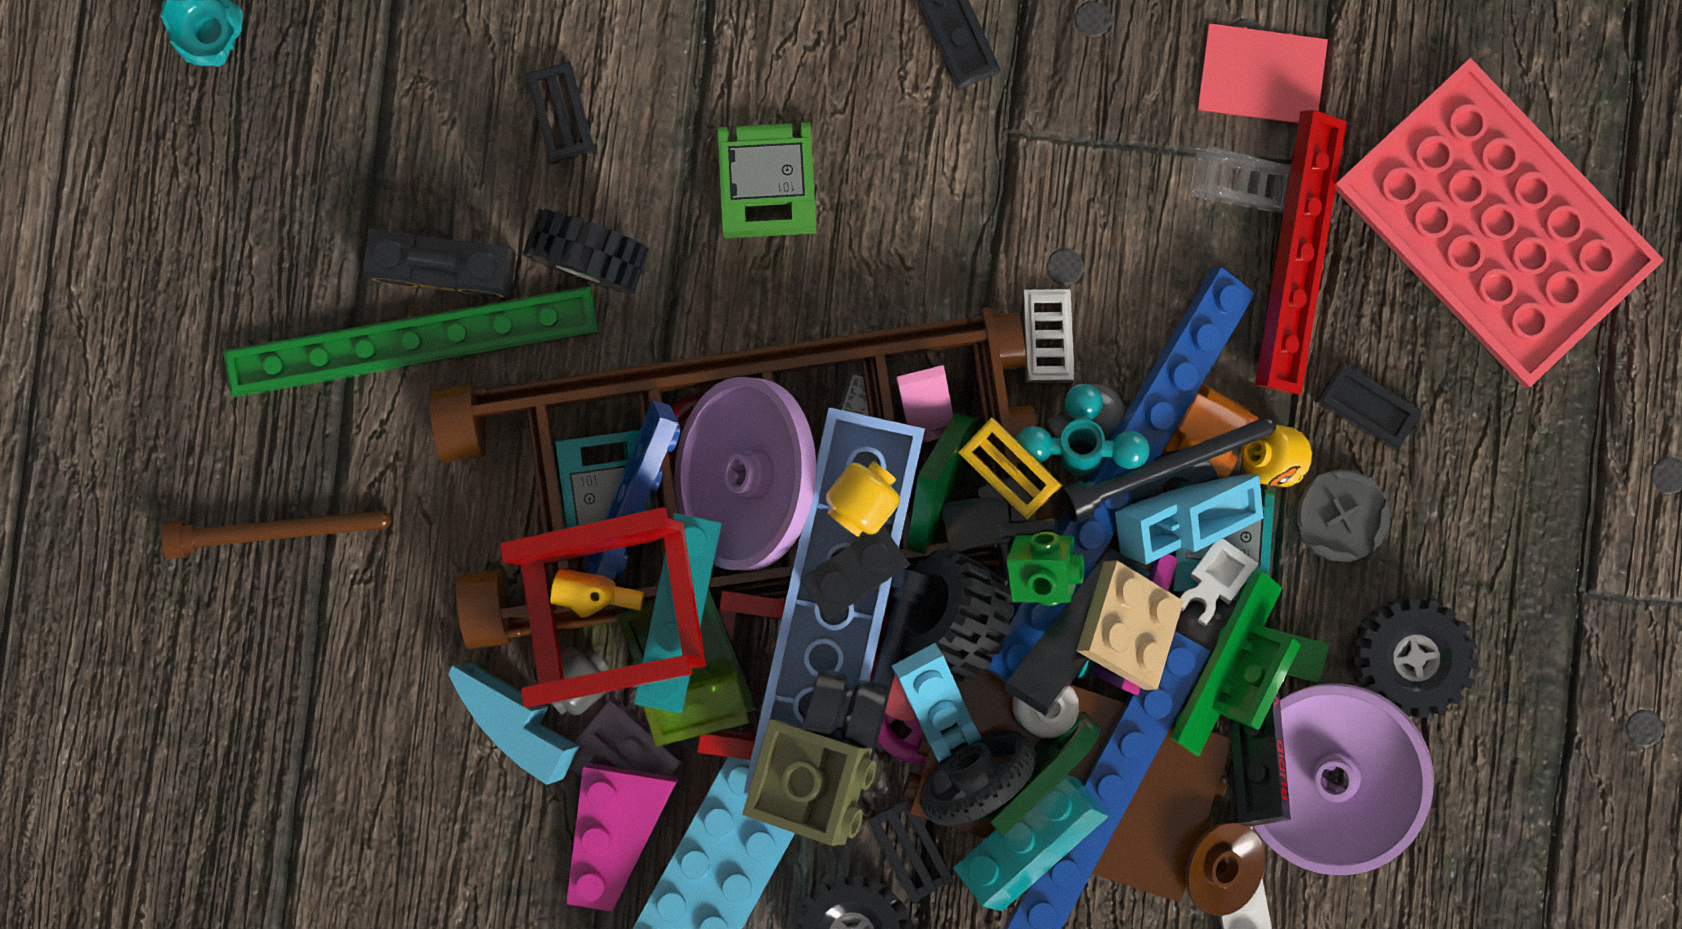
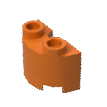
(1206, 418)

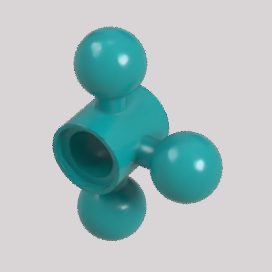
(1084, 404)

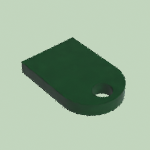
(940, 481)
(1054, 761)

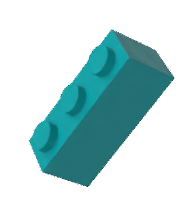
(1011, 863)

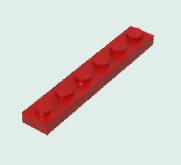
(1300, 252)

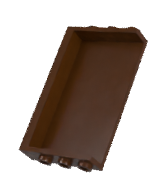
(1160, 821)

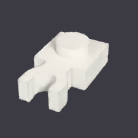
(1219, 576)

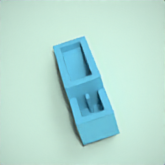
(1188, 517)
(512, 726)

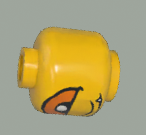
(1279, 458)

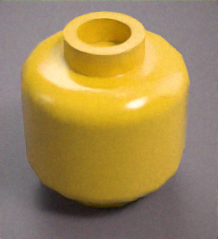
(862, 498)

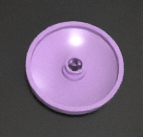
(748, 466)
(1387, 786)

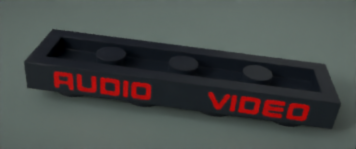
(1260, 770)

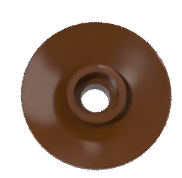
(1225, 868)

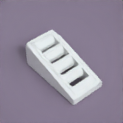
(1048, 374)

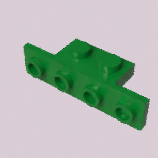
(1242, 669)

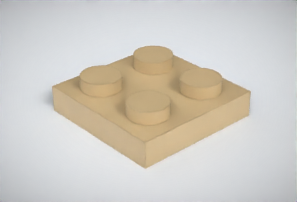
(1130, 625)

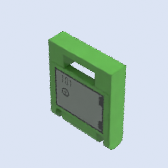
(764, 170)

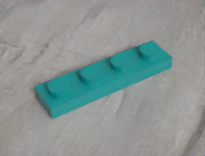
(663, 635)

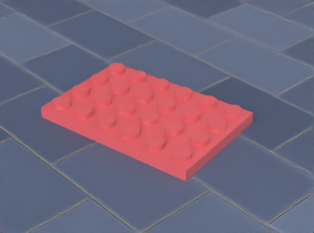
(1498, 223)

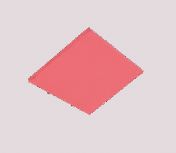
(1261, 73)

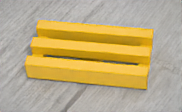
(1040, 496)

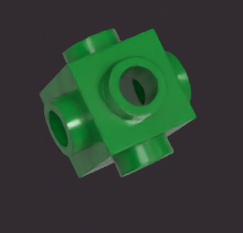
(1044, 568)

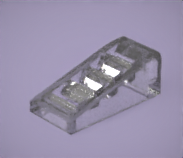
(1205, 173)

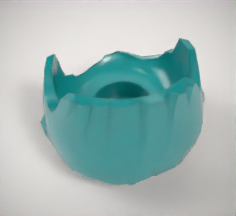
(202, 29)

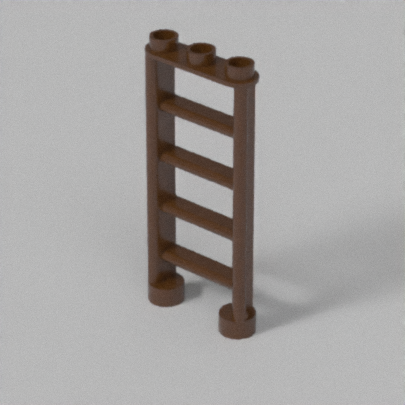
(460, 435)

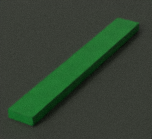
(411, 341)

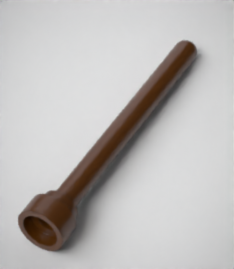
(181, 539)

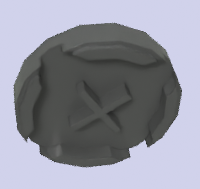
(1342, 515)

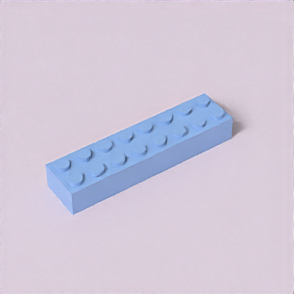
(851, 637)

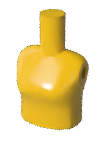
(591, 592)

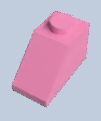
(925, 401)

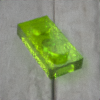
(707, 709)

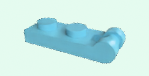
(936, 701)

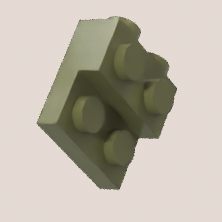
(809, 783)

